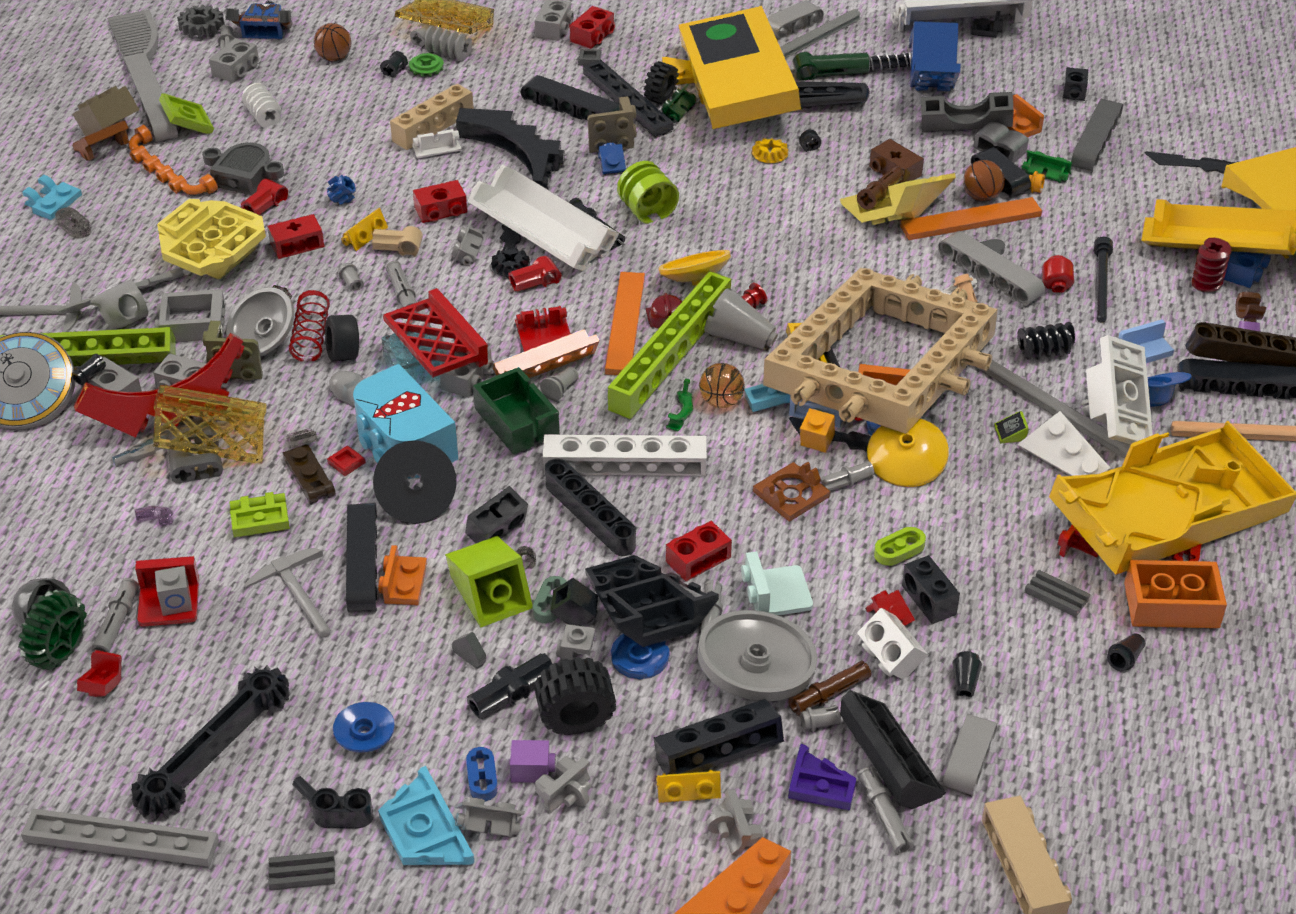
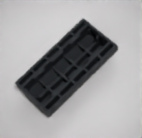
(890, 750)

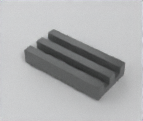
(1059, 590)
(301, 865)

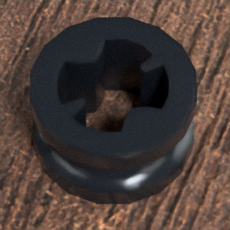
(807, 136)

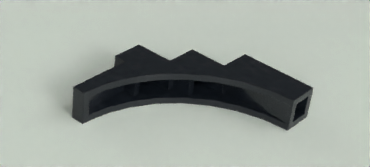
(522, 141)

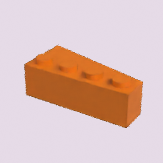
(745, 884)

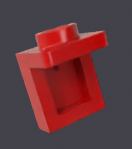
(1072, 538)
(892, 603)
(103, 675)

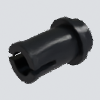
(88, 369)

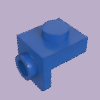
(611, 158)

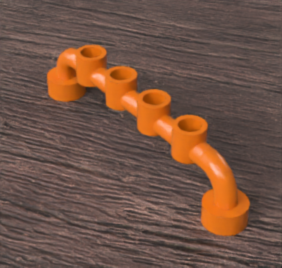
(165, 173)

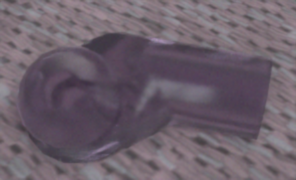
(162, 513)

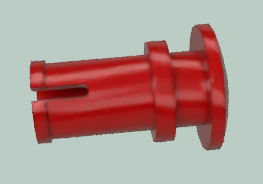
(755, 295)

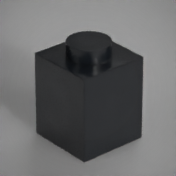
(574, 603)

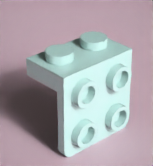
(775, 589)

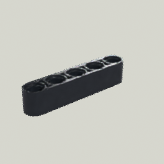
(565, 98)
(1239, 378)
(590, 507)
(361, 557)

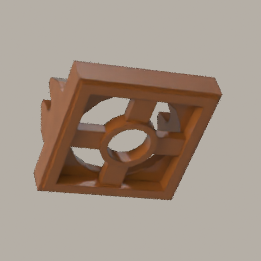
(117, 130)
(776, 499)

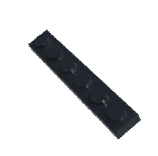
(615, 86)

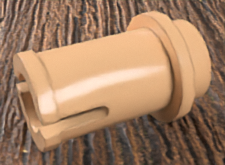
(964, 282)

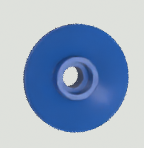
(359, 718)

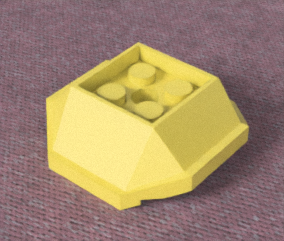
(209, 236)

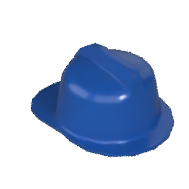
(1162, 386)

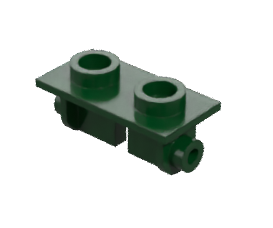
(680, 104)

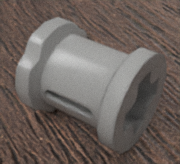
(419, 39)

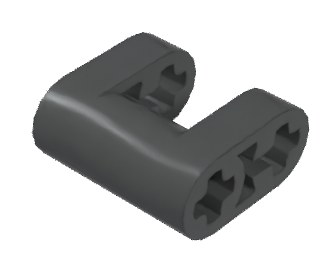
(183, 464)

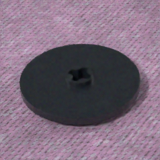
(406, 461)

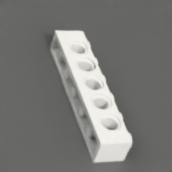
(629, 454)

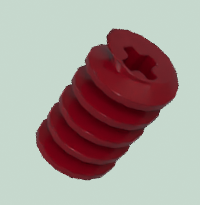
(1211, 265)

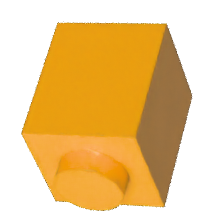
(817, 430)

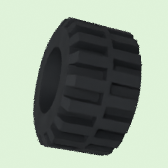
(575, 696)

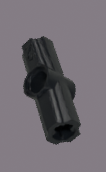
(508, 686)

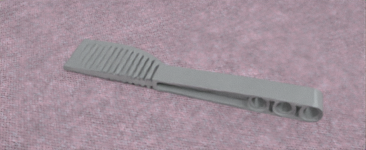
(137, 43)

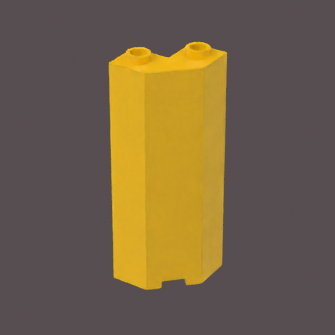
(1243, 228)

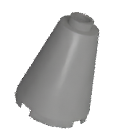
(739, 322)

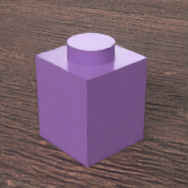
(531, 760)

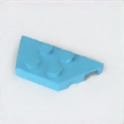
(423, 825)

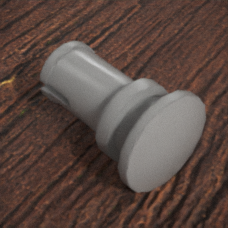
(557, 384)

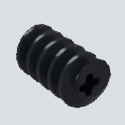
(1046, 339)

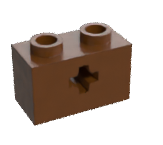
(892, 154)

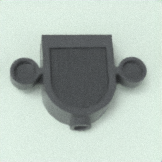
(242, 167)

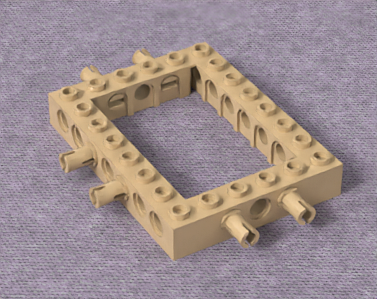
(967, 329)

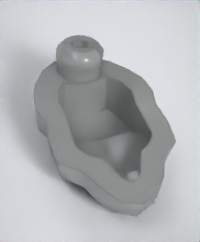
(343, 385)

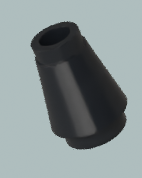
(1125, 652)
(966, 672)

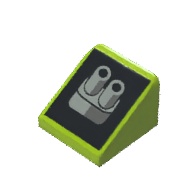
(1012, 428)

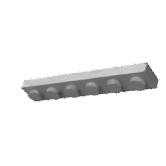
(120, 837)

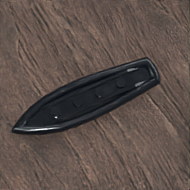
(831, 93)

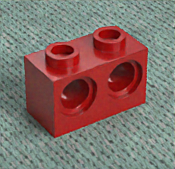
(592, 27)
(698, 550)

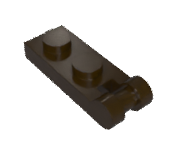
(308, 473)

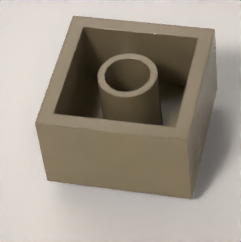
(105, 110)

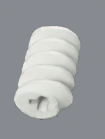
(261, 105)

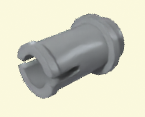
(349, 274)
(820, 717)

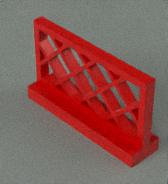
(453, 327)

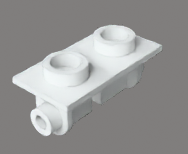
(426, 146)

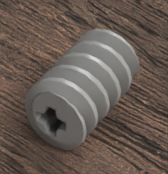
(447, 43)

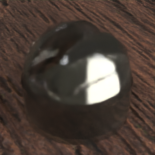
(530, 555)

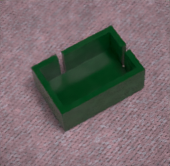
(516, 410)

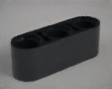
(1016, 179)

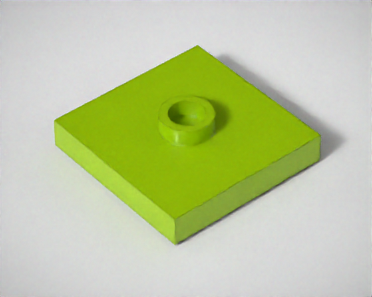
(186, 113)

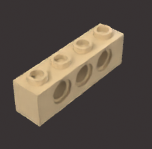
(430, 115)

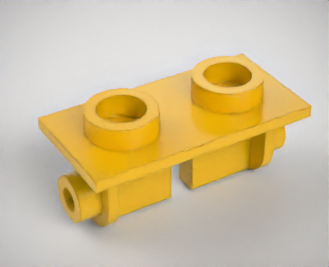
(363, 231)
(689, 786)

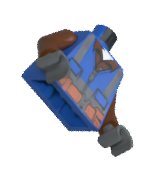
(261, 20)

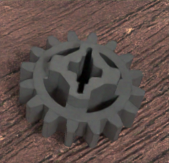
(200, 21)

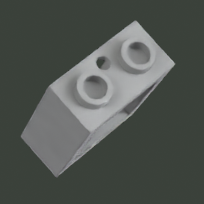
(191, 301)

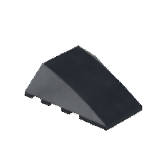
(648, 602)

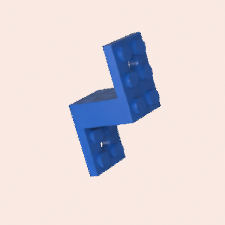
(934, 56)

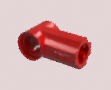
(267, 194)
(542, 272)

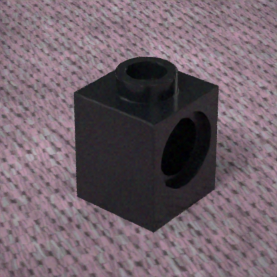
(1075, 83)

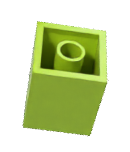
(490, 580)

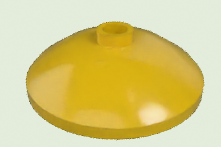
(695, 266)
(909, 463)

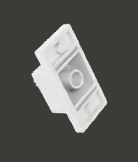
(1120, 391)

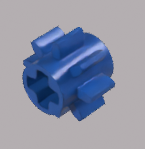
(341, 189)

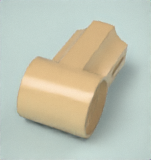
(404, 241)

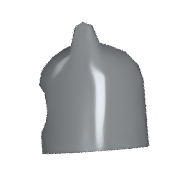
(120, 305)

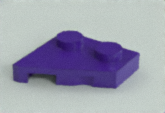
(821, 782)

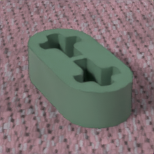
(544, 597)

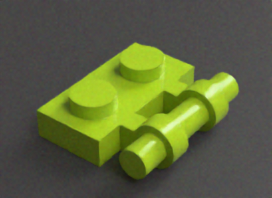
(259, 514)

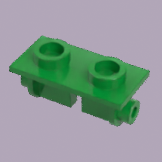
(1057, 168)

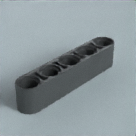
(1096, 134)

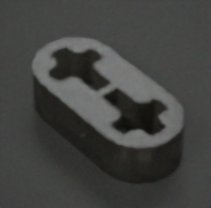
(68, 225)

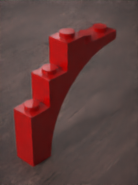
(129, 409)

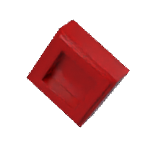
(346, 460)

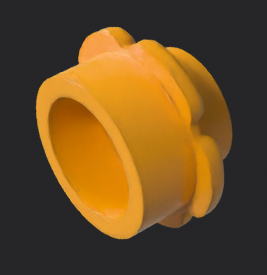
(1037, 182)

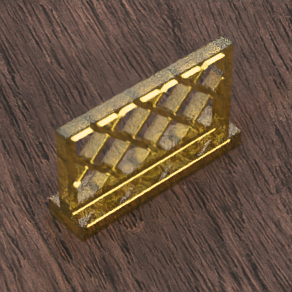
(449, 15)
(209, 408)

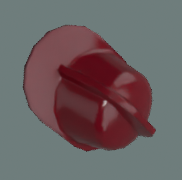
(661, 309)

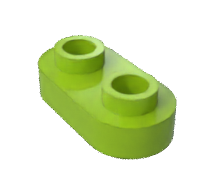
(897, 546)

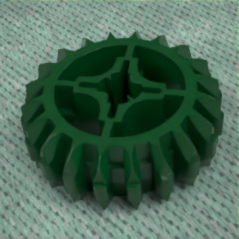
(52, 629)

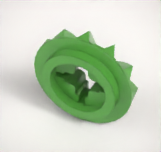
(426, 64)

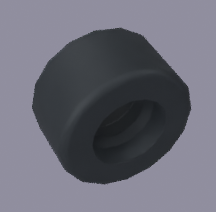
(342, 337)

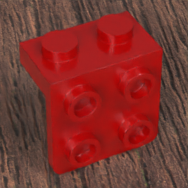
(149, 606)

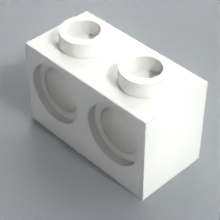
(895, 640)

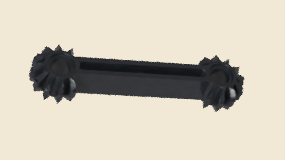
(165, 788)

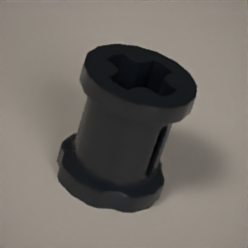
(395, 63)

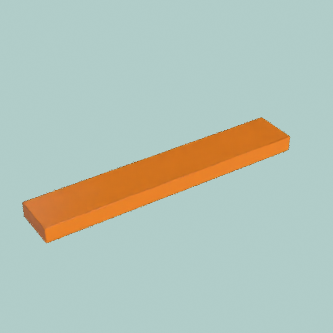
(970, 218)
(625, 322)

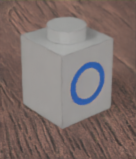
(173, 590)

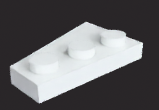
(1064, 448)

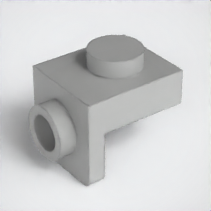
(575, 640)

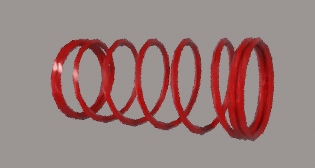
(300, 307)

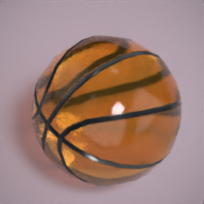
(722, 385)

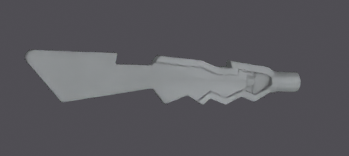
(146, 283)

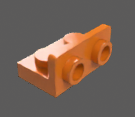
(1026, 117)
(402, 578)

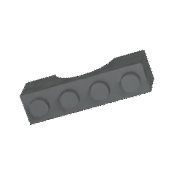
(941, 115)

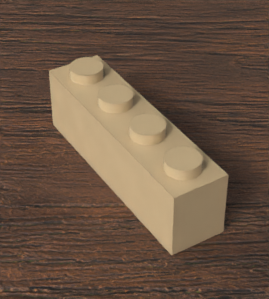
(1025, 857)

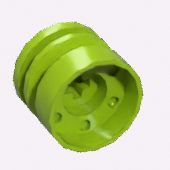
(647, 191)

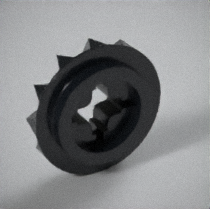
(502, 267)

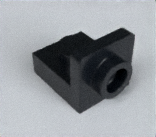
(986, 27)

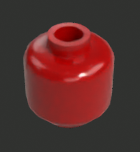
(1058, 274)

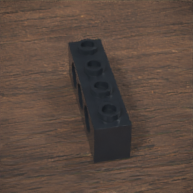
(719, 739)

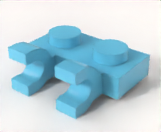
(56, 197)

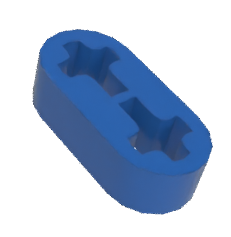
(476, 774)

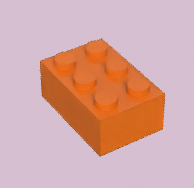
(1175, 594)

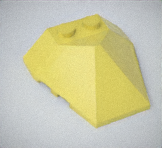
(902, 200)

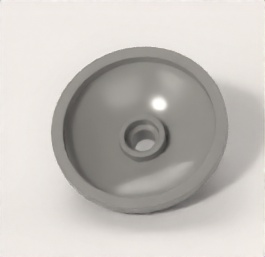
(263, 316)

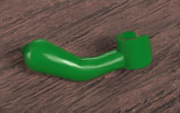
(685, 399)

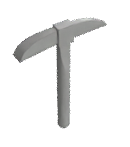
(71, 318)
(282, 567)

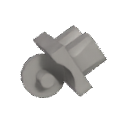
(568, 788)
(731, 822)

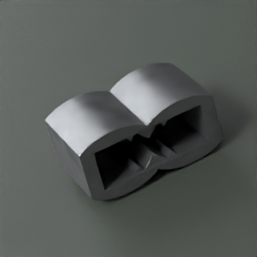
(997, 136)

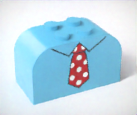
(398, 410)

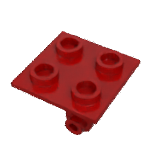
(541, 329)

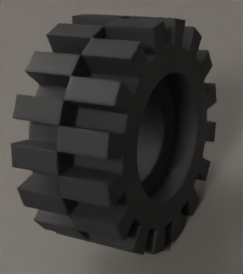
(661, 82)

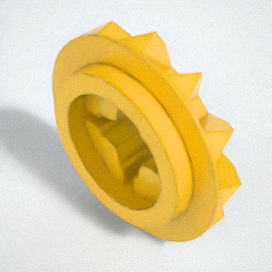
(778, 153)

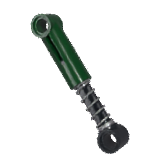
(845, 64)

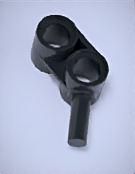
(337, 811)

